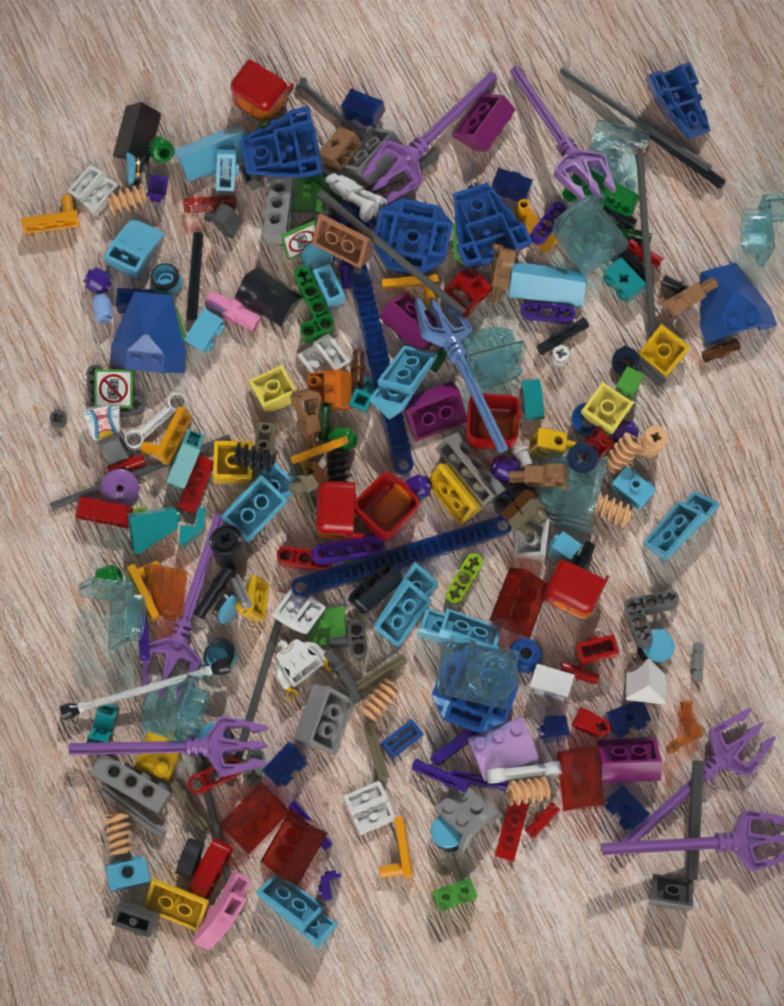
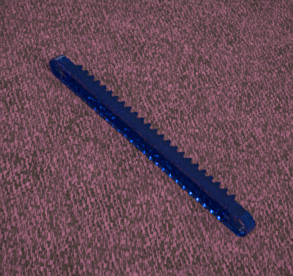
(378, 362)
(401, 556)

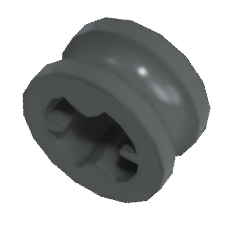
(56, 424)

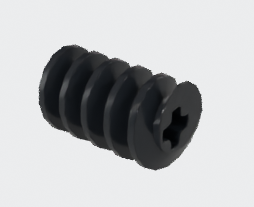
(258, 460)
(337, 467)

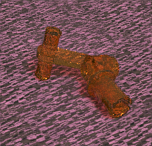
(691, 729)

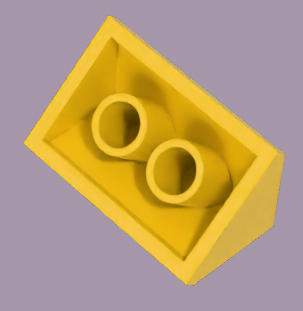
(454, 494)
(176, 904)

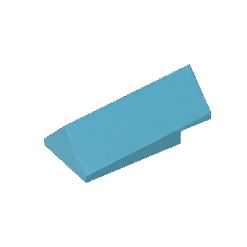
(200, 156)
(547, 284)
(401, 380)
(259, 502)
(680, 525)
(406, 605)
(441, 626)
(298, 909)

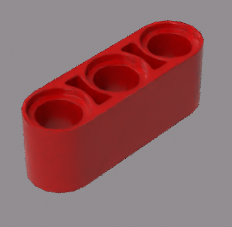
(103, 512)
(296, 554)
(208, 784)
(210, 869)

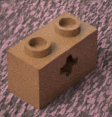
(340, 148)

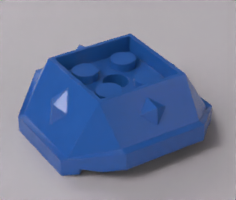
(416, 219)
(470, 714)

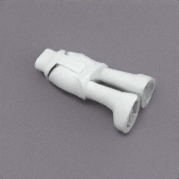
(351, 191)

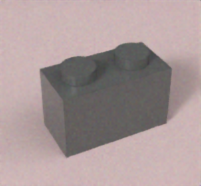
(136, 918)

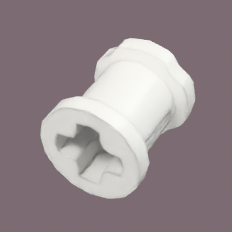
(563, 361)
(523, 457)

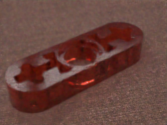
(208, 204)

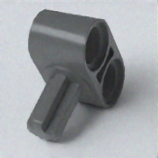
(225, 220)
(352, 640)

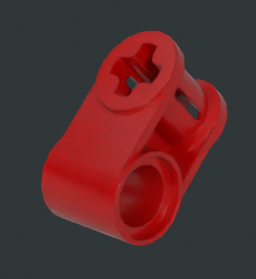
(598, 442)
(589, 722)

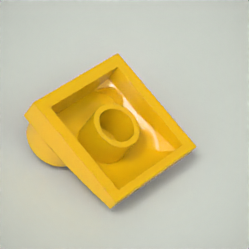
(664, 350)
(258, 592)
(157, 764)

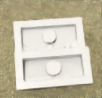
(92, 189)
(323, 356)
(298, 612)
(369, 807)

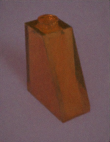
(167, 589)

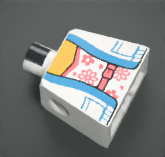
(103, 420)

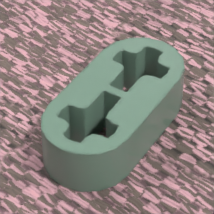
(259, 772)

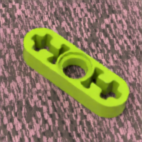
(475, 569)

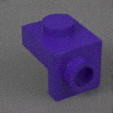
(157, 187)
(324, 889)

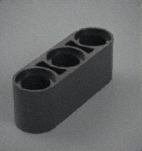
(507, 496)
(375, 588)

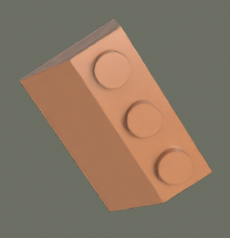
(342, 241)

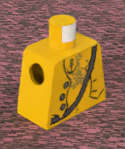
(549, 441)

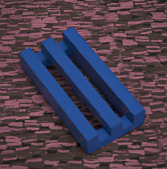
(389, 748)

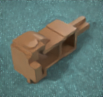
(500, 271)
(688, 297)
(308, 422)
(542, 476)

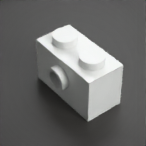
(552, 683)

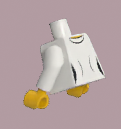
(297, 662)

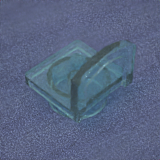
(619, 146)
(757, 227)
(589, 234)
(494, 355)
(581, 495)
(126, 608)
(477, 672)
(172, 718)

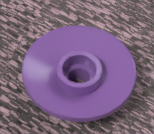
(123, 478)

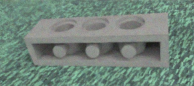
(285, 198)
(470, 469)
(155, 803)

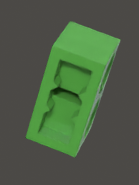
(629, 383)
(454, 895)

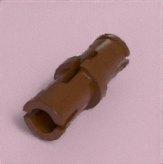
(720, 350)
(358, 368)

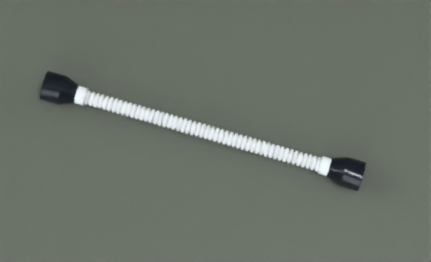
(71, 710)

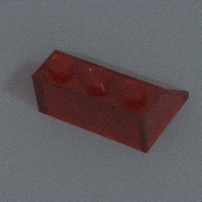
(519, 602)
(581, 779)
(254, 818)
(294, 847)

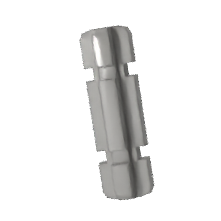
(698, 662)

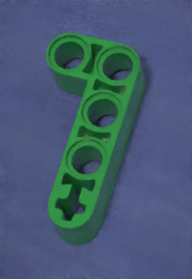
(622, 200)
(311, 302)

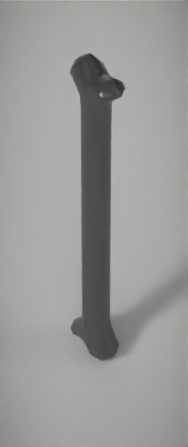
(303, 85)

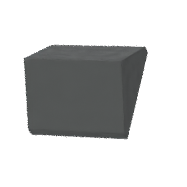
(671, 892)

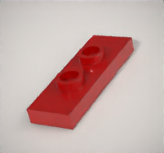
(196, 485)
(511, 831)

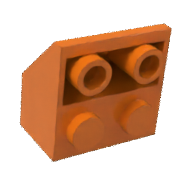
(333, 386)

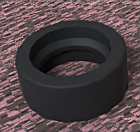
(189, 858)

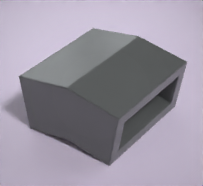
(254, 183)
(114, 448)

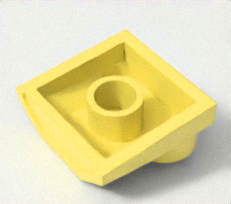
(273, 389)
(606, 408)

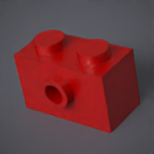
(596, 650)

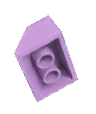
(503, 747)

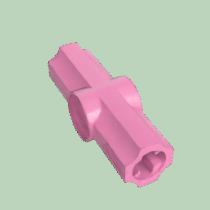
(232, 311)

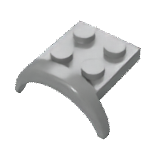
(466, 814)

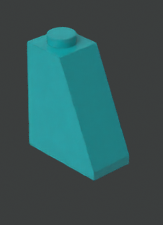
(185, 458)
(151, 526)

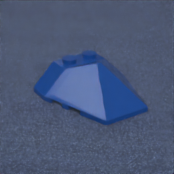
(679, 99)
(284, 147)
(485, 221)
(732, 305)
(149, 336)

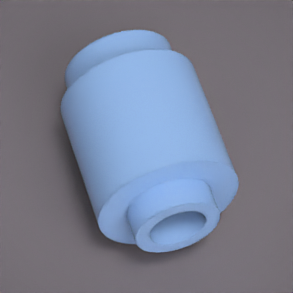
(102, 308)

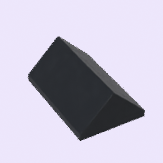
(136, 131)
(267, 296)

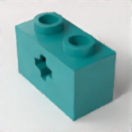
(622, 272)

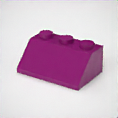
(484, 121)
(402, 318)
(435, 411)
(629, 760)

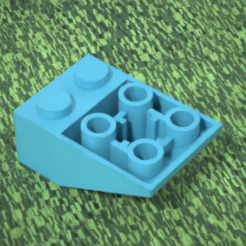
(133, 248)

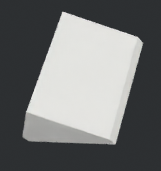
(532, 547)
(646, 683)

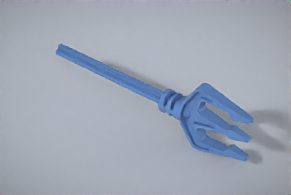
(451, 339)

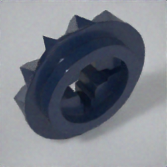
(621, 354)
(582, 449)

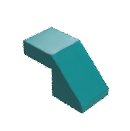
(360, 398)
(532, 399)
(190, 533)
(103, 724)

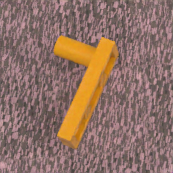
(530, 220)
(54, 221)
(408, 282)
(171, 438)
(304, 457)
(136, 576)
(405, 867)

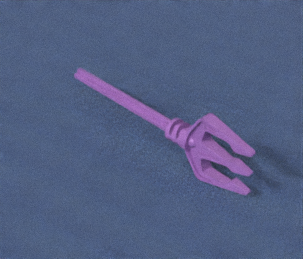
(407, 157)
(573, 158)
(176, 646)
(213, 746)
(723, 758)
(739, 841)

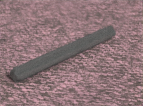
(695, 817)

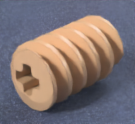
(126, 200)
(653, 441)
(623, 453)
(613, 511)
(380, 700)
(527, 789)
(118, 834)

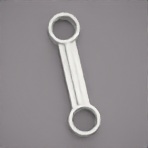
(154, 422)
(501, 774)

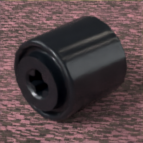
(229, 546)

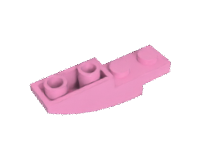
(223, 914)

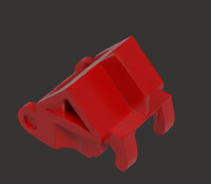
(472, 285)

